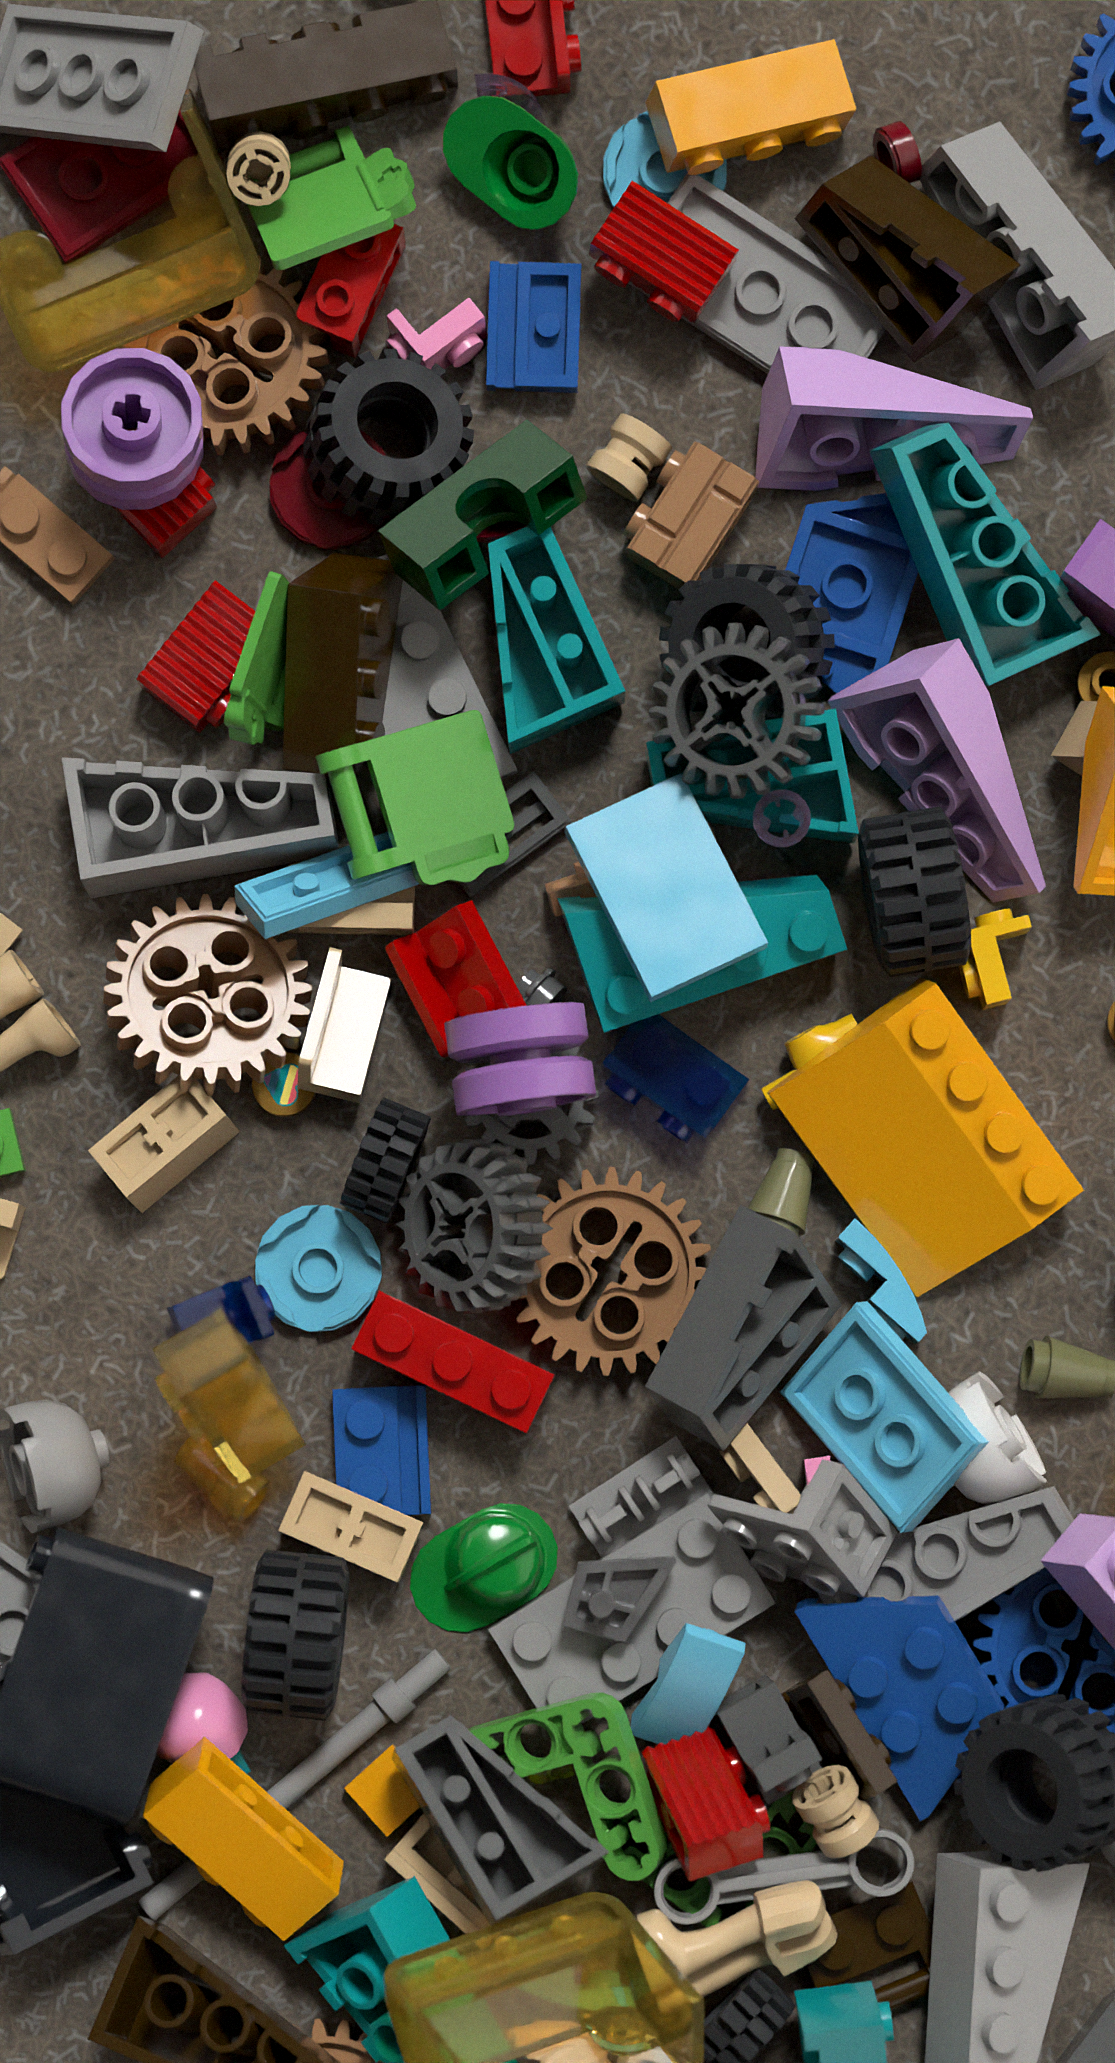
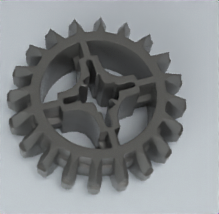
(716, 686)
(487, 1228)

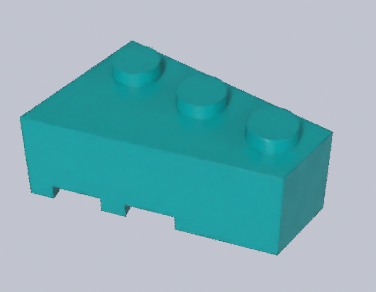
(547, 641)
(820, 783)
(843, 2024)

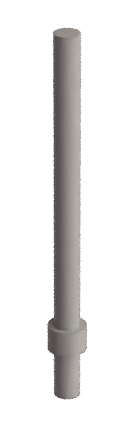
(391, 1702)

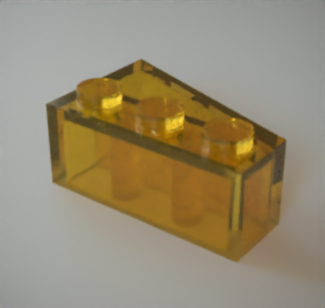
(226, 1397)

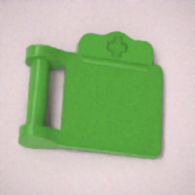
(333, 200)
(259, 678)
(436, 798)

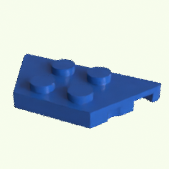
(863, 577)
(910, 1683)

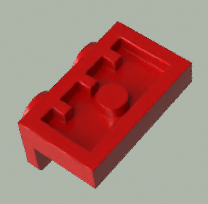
(532, 43)
(350, 288)
(453, 971)

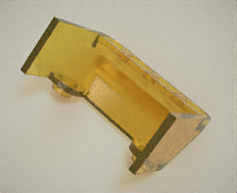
(138, 283)
(542, 1983)

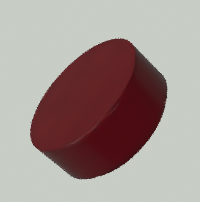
(898, 151)

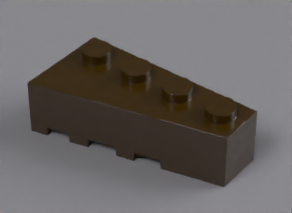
(185, 2009)

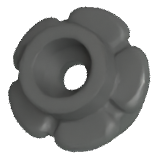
(541, 988)

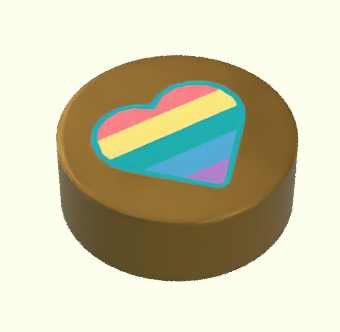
(280, 1090)

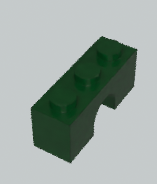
(515, 479)

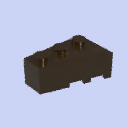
(904, 255)
(338, 657)

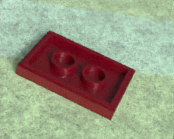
(92, 190)

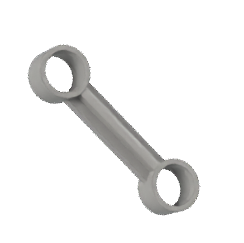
(742, 1881)

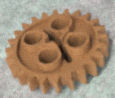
(255, 314)
(225, 1043)
(657, 1301)

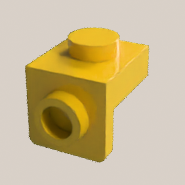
(984, 969)

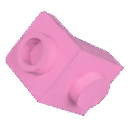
(449, 341)

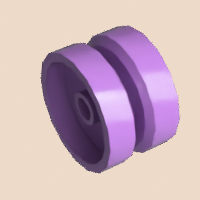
(127, 392)
(521, 1070)

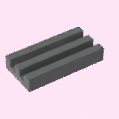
(531, 844)

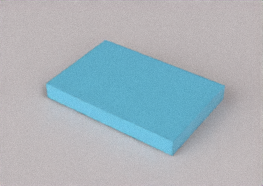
(666, 887)
(884, 1416)

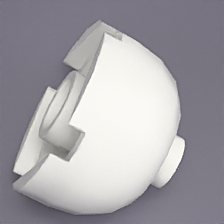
(1010, 1461)

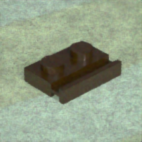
(827, 1715)

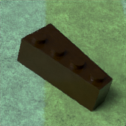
(327, 74)

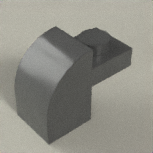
(767, 1739)

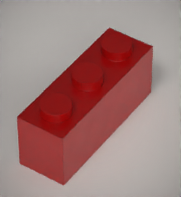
(453, 1362)

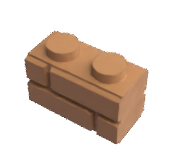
(691, 516)

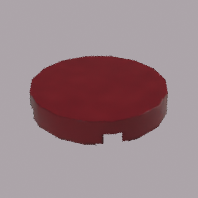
(306, 511)

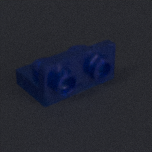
(673, 1076)

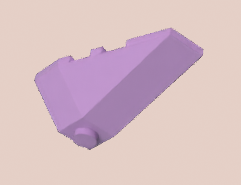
(834, 407)
(942, 745)

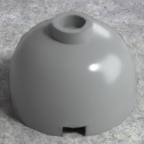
(51, 1461)

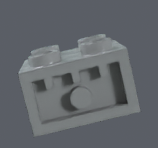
(828, 1541)

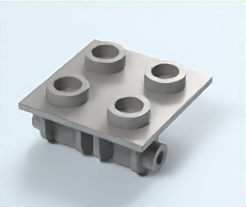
(639, 1497)

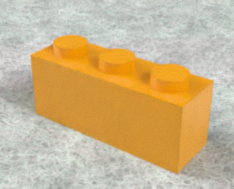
(751, 108)
(243, 1839)

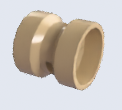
(256, 157)
(629, 457)
(839, 1818)

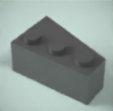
(741, 1329)
(491, 1822)

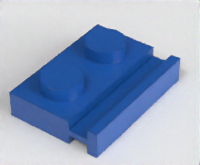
(533, 327)
(384, 1445)

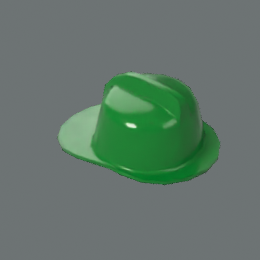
(511, 161)
(483, 1567)

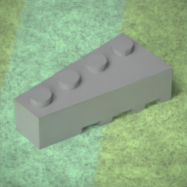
(1063, 294)
(996, 1956)

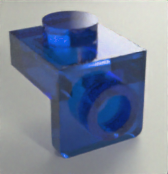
(241, 1301)

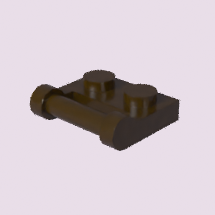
(876, 1934)

